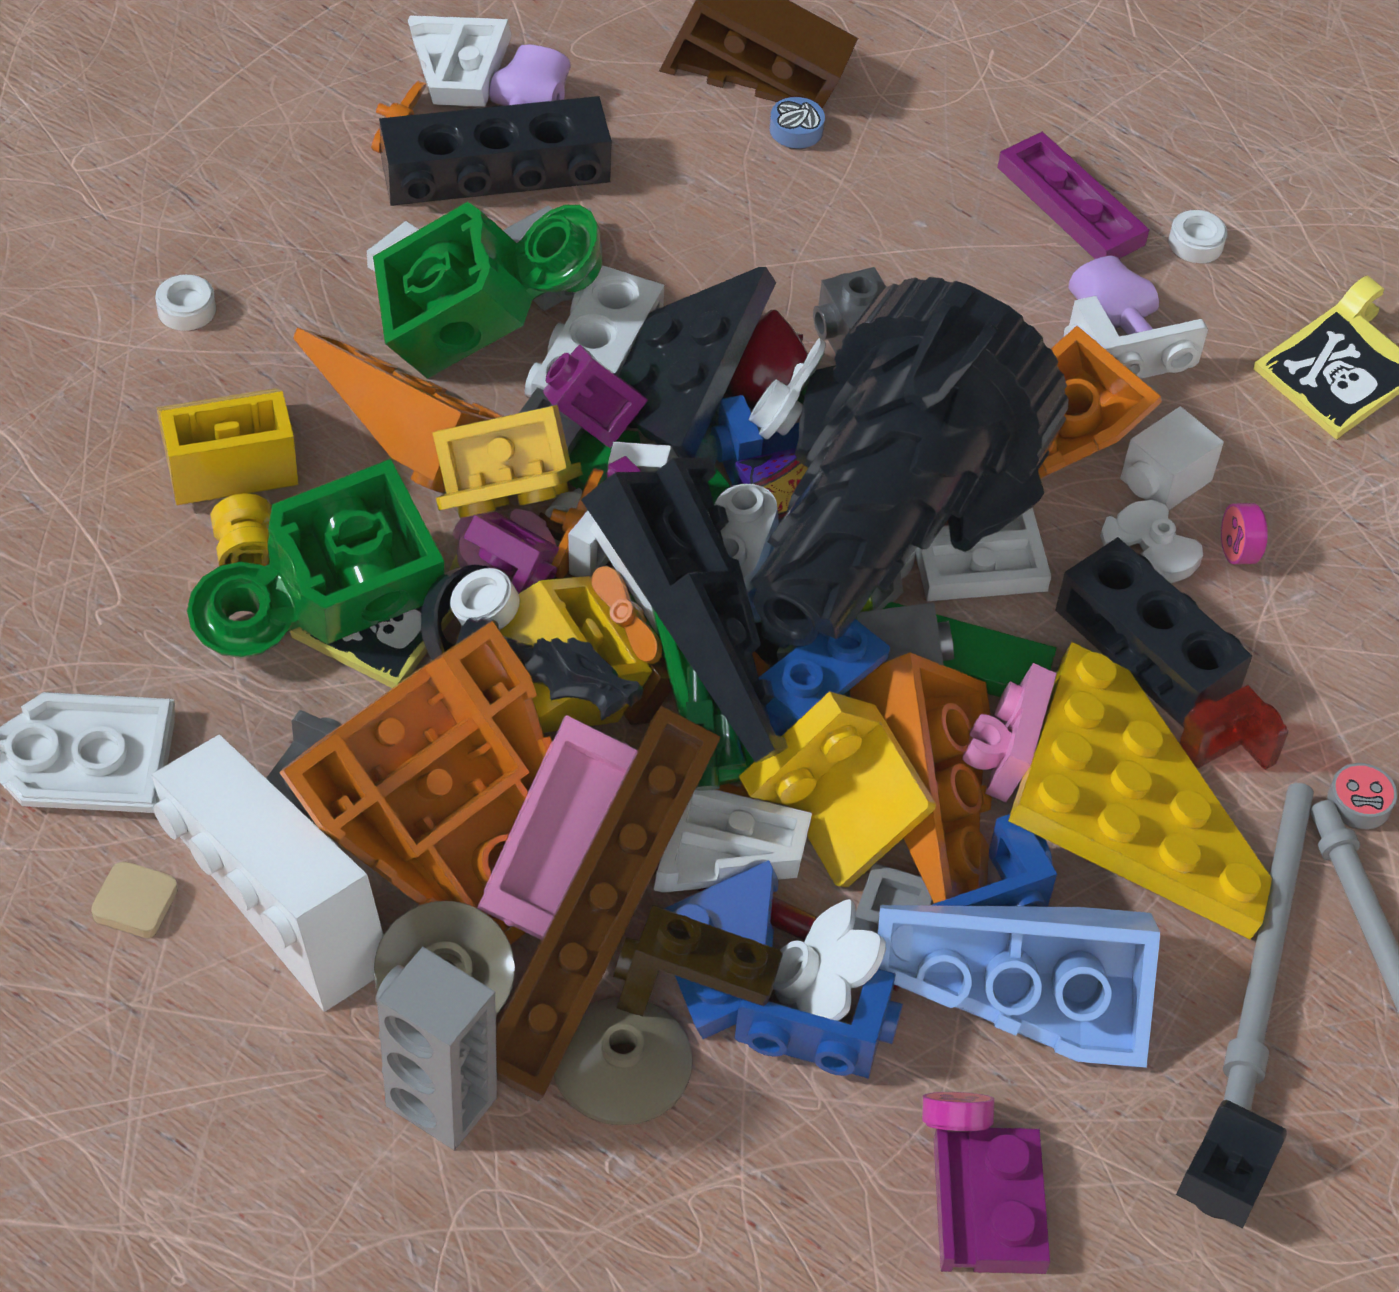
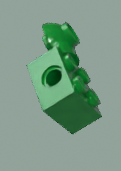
(472, 284)
(335, 567)

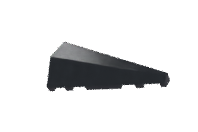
(676, 554)

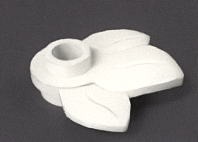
(778, 405)
(832, 960)

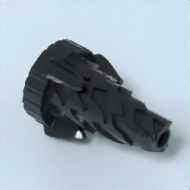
(921, 422)

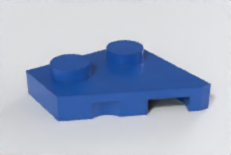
(737, 906)

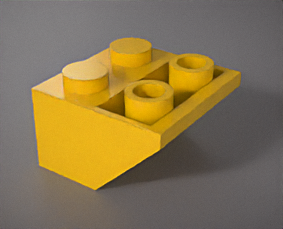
(228, 445)
(565, 611)

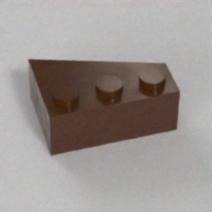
(762, 47)

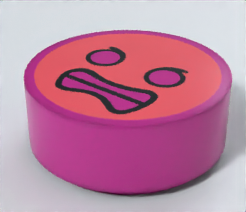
(1244, 533)
(958, 1111)

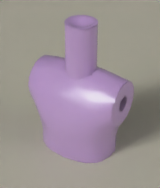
(531, 77)
(1119, 290)

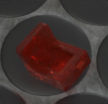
(1234, 721)

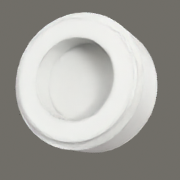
(1197, 236)
(185, 302)
(485, 594)

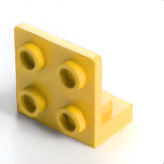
(851, 779)

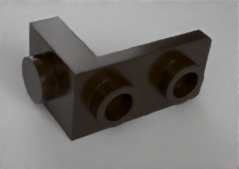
(696, 954)

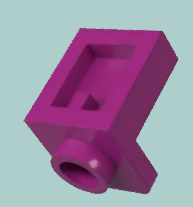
(592, 395)
(511, 546)

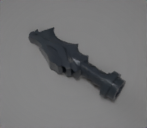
(569, 670)

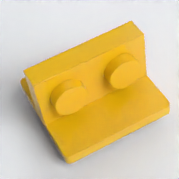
(504, 458)

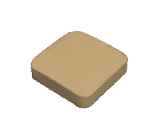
(134, 899)

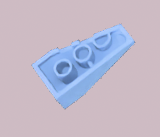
(1042, 972)

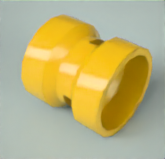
(242, 529)

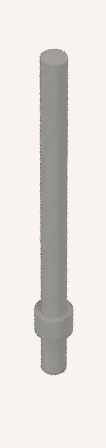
(1246, 1054)

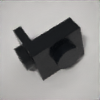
(1232, 1163)

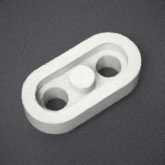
(752, 521)

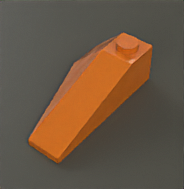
(1102, 401)
(932, 718)

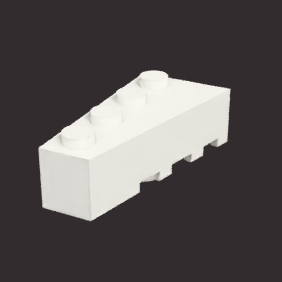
(274, 867)

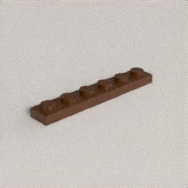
(600, 902)

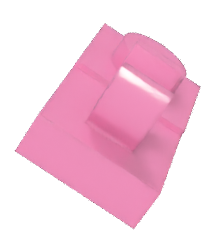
(1011, 744)

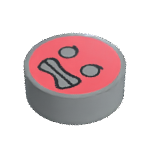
(1363, 795)

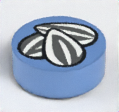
(797, 122)

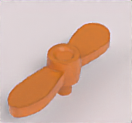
(402, 109)
(569, 520)
(627, 614)

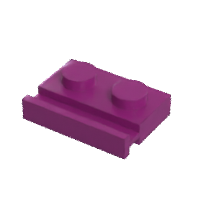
(991, 1201)

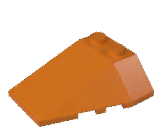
(431, 772)

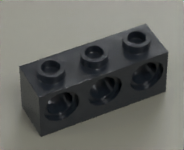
(1151, 629)

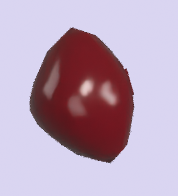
(768, 356)

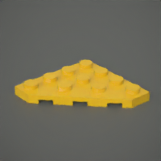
(1132, 801)

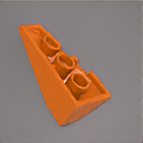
(392, 404)

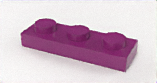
(1072, 197)

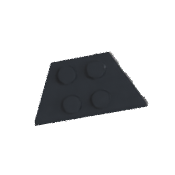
(690, 355)

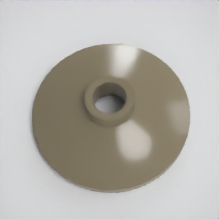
(458, 936)
(630, 1085)

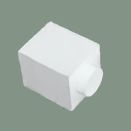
(1171, 459)

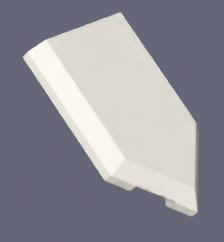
(87, 751)

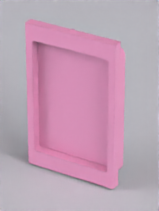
(555, 826)

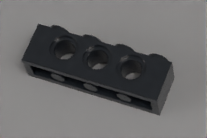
(495, 150)

